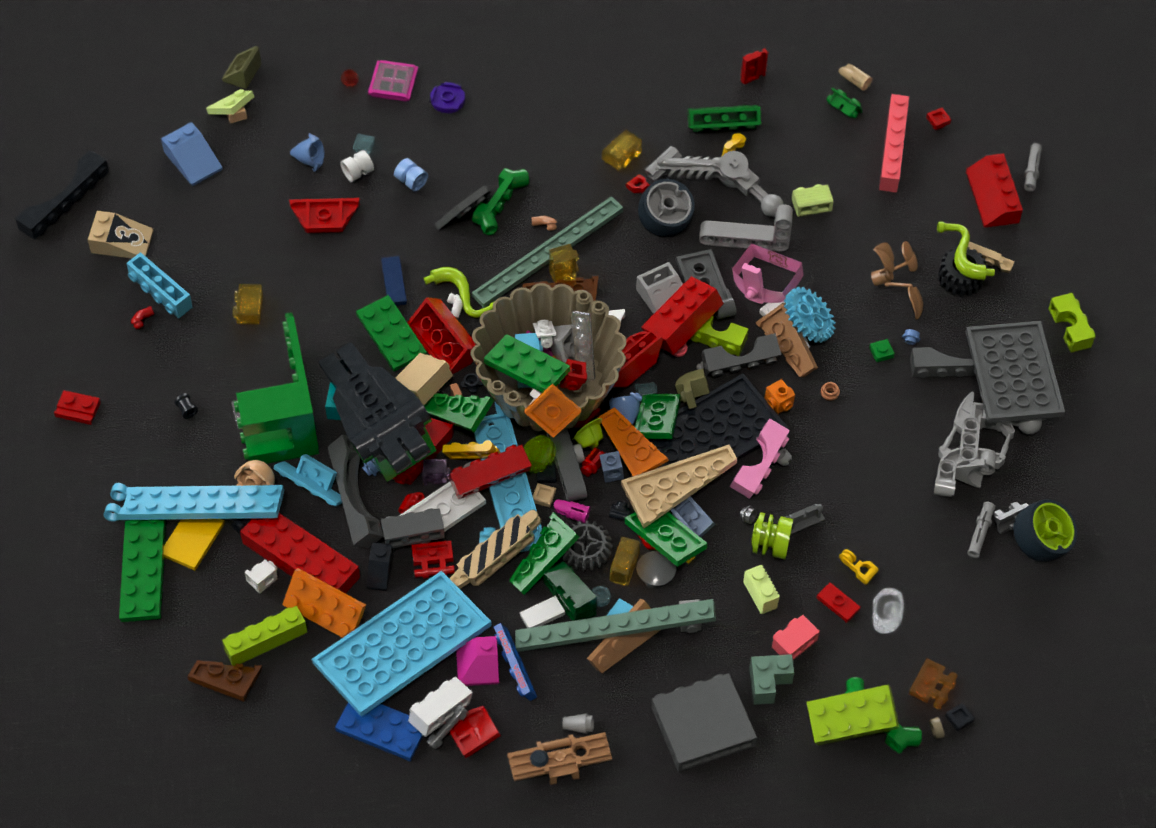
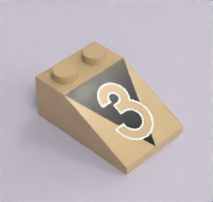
(118, 236)

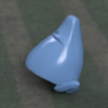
(309, 152)
(627, 405)

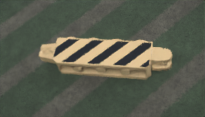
(496, 550)

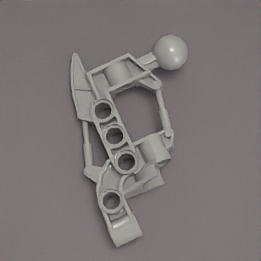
(968, 461)

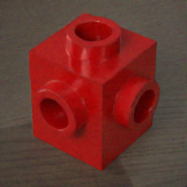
(576, 376)

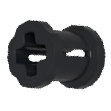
(186, 406)

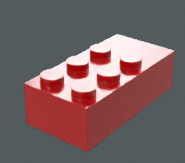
(684, 313)

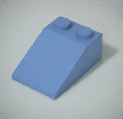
(191, 154)

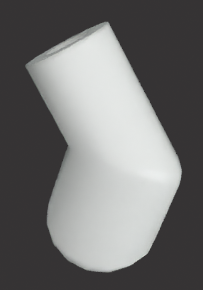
(457, 304)

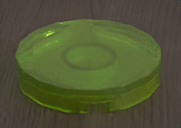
(540, 452)

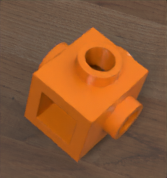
(779, 396)

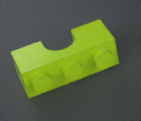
(1067, 309)
(731, 339)

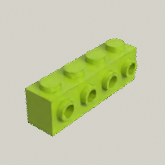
(264, 636)

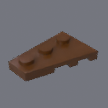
(227, 679)

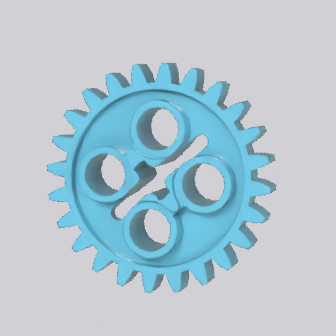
(809, 314)

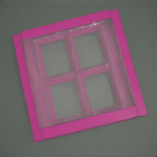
(393, 80)

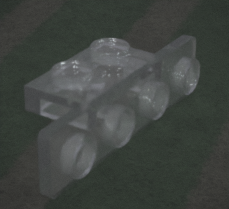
(583, 341)

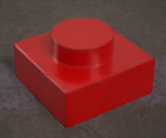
(938, 118)

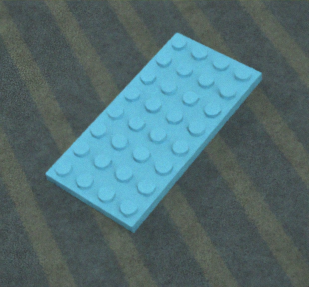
(401, 643)

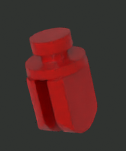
(592, 462)

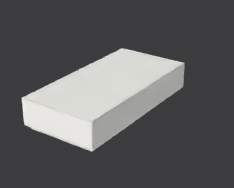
(542, 613)

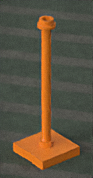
(552, 410)

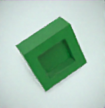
(881, 350)

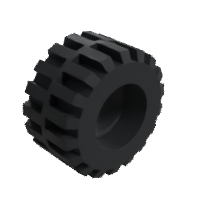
(954, 280)

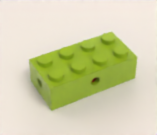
(852, 715)

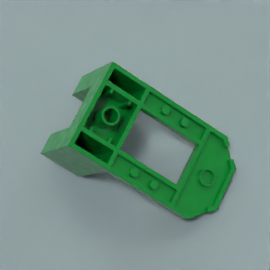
(279, 418)

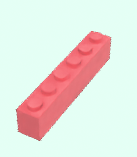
(894, 143)

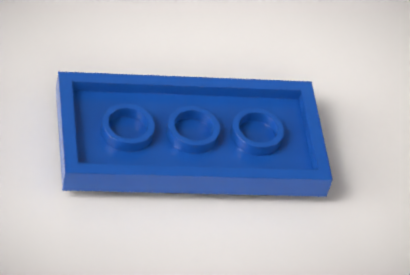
(382, 729)

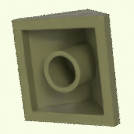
(243, 68)

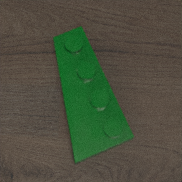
(459, 410)
(551, 545)

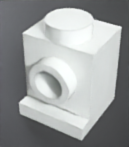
(262, 575)

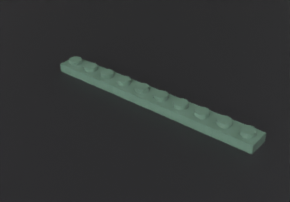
(540, 256)
(615, 625)

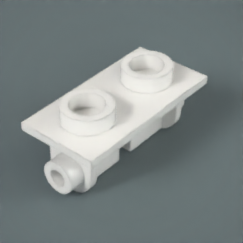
(545, 330)

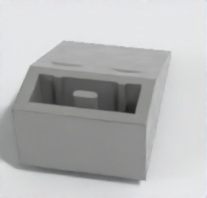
(658, 285)

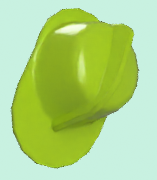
(590, 434)

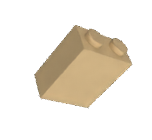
(425, 376)

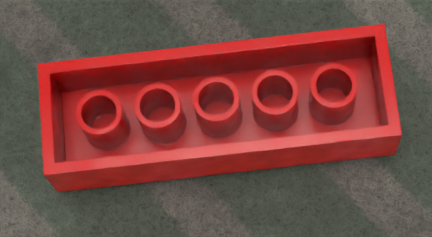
(294, 548)

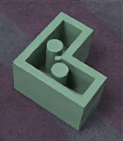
(768, 672)

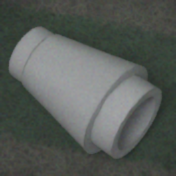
(579, 723)

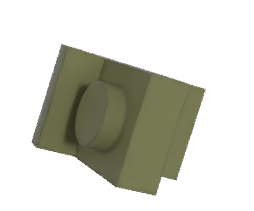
(691, 386)

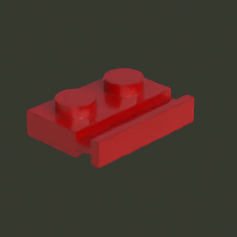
(753, 66)
(77, 407)

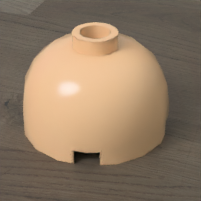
(255, 473)

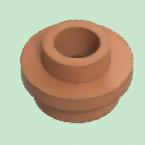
(830, 386)

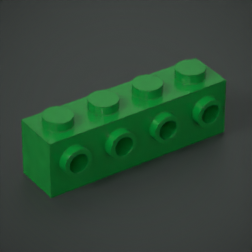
(724, 117)

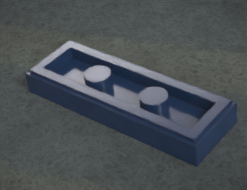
(394, 280)

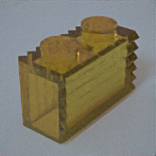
(622, 150)
(248, 304)
(624, 561)

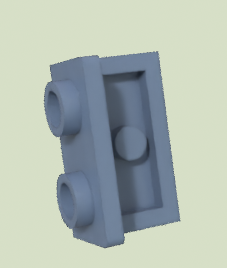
(693, 516)

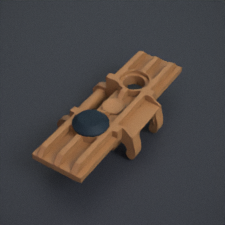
(562, 762)

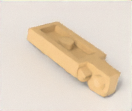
(993, 258)

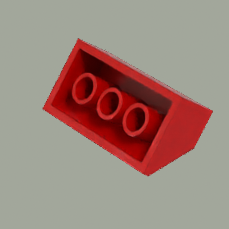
(994, 191)
(442, 334)

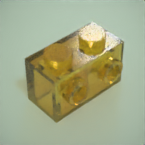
(563, 263)

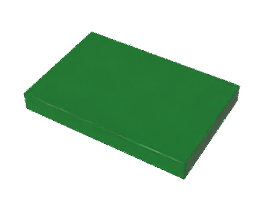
(658, 415)

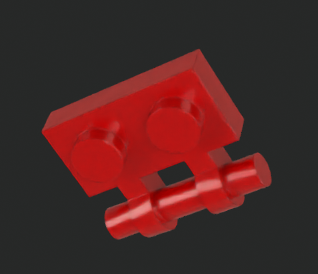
(431, 554)

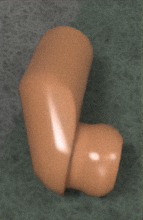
(544, 220)

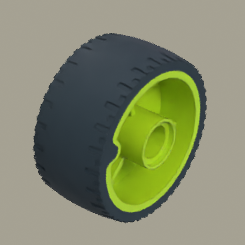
(1045, 530)

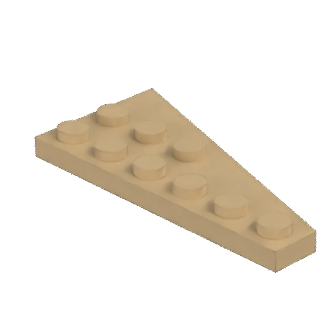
(666, 487)

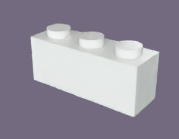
(438, 706)

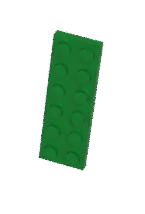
(142, 570)

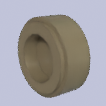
(936, 728)

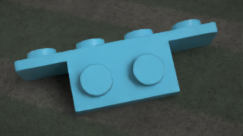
(312, 476)

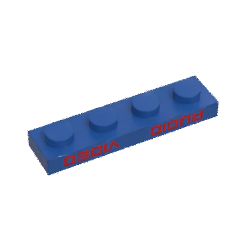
(512, 656)

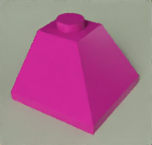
(478, 662)

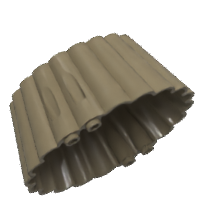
(553, 304)

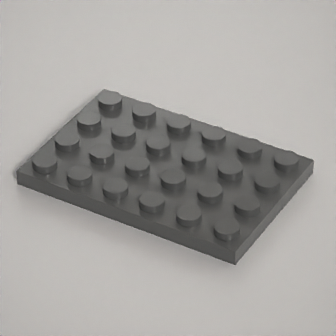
(1014, 372)

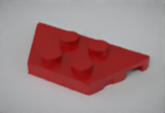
(324, 214)

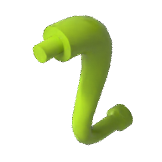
(964, 266)
(453, 275)

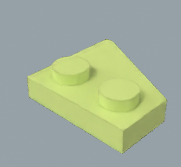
(232, 103)

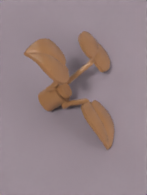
(885, 275)

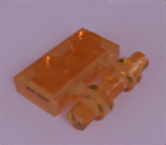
(926, 681)

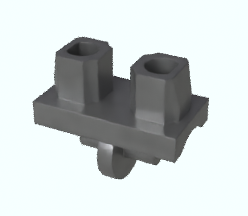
(1006, 520)

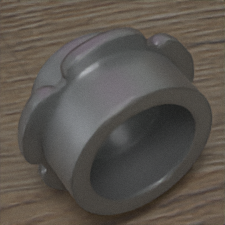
(748, 514)

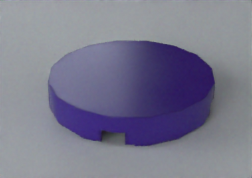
(447, 97)

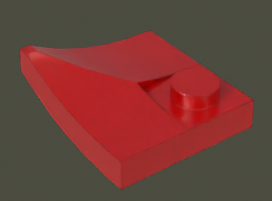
(474, 731)

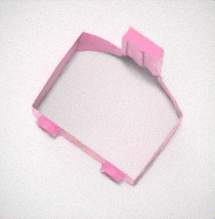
(752, 279)

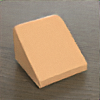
(238, 116)

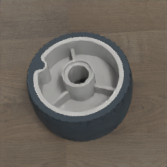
(661, 219)

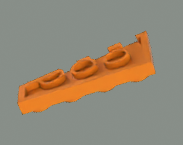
(634, 448)

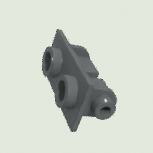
(806, 517)

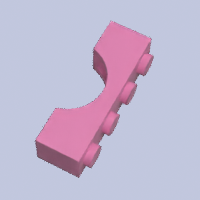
(749, 477)

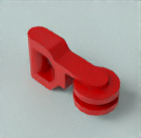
(637, 189)

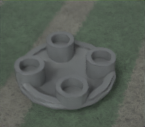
(655, 569)

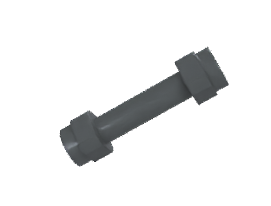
(459, 713)

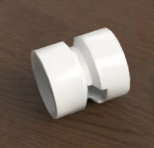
(356, 166)

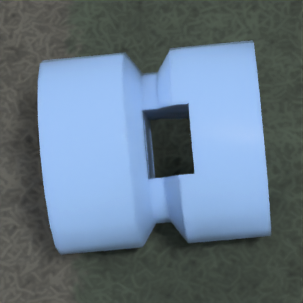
(410, 174)

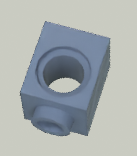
(611, 466)

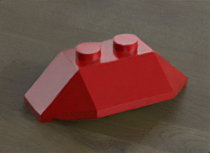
(641, 354)

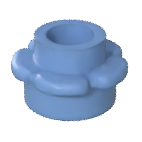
(911, 336)
(370, 468)

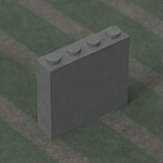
(703, 722)

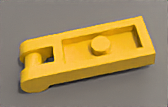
(470, 451)

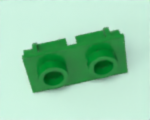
(850, 106)

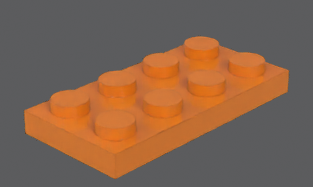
(323, 604)

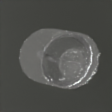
(888, 610)

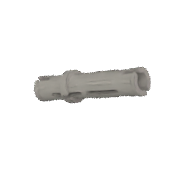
(1032, 170)
(986, 513)

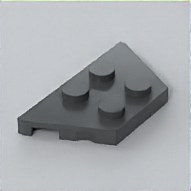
(463, 207)

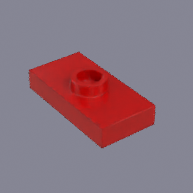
(838, 602)

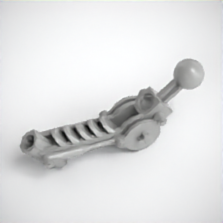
(730, 169)

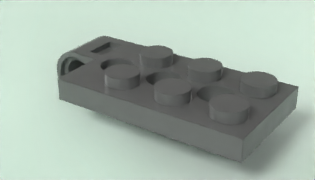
(710, 274)

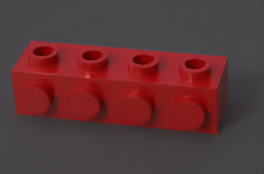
(489, 471)

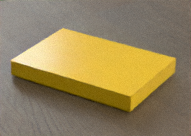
(192, 541)

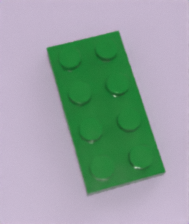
(390, 332)
(526, 364)
(669, 537)

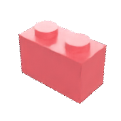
(795, 638)

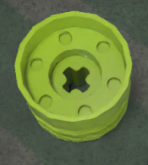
(772, 535)

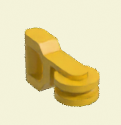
(738, 141)
(849, 557)

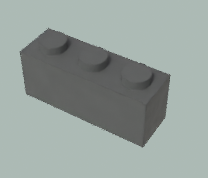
(413, 528)

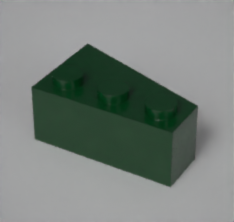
(571, 592)

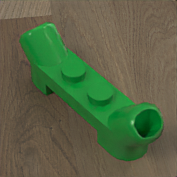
(508, 181)
(898, 738)

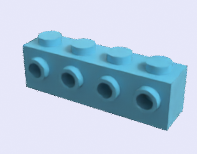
(159, 285)

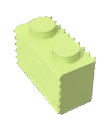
(812, 200)
(761, 589)

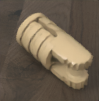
(856, 76)

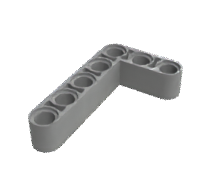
(742, 235)

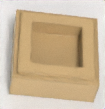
(544, 495)

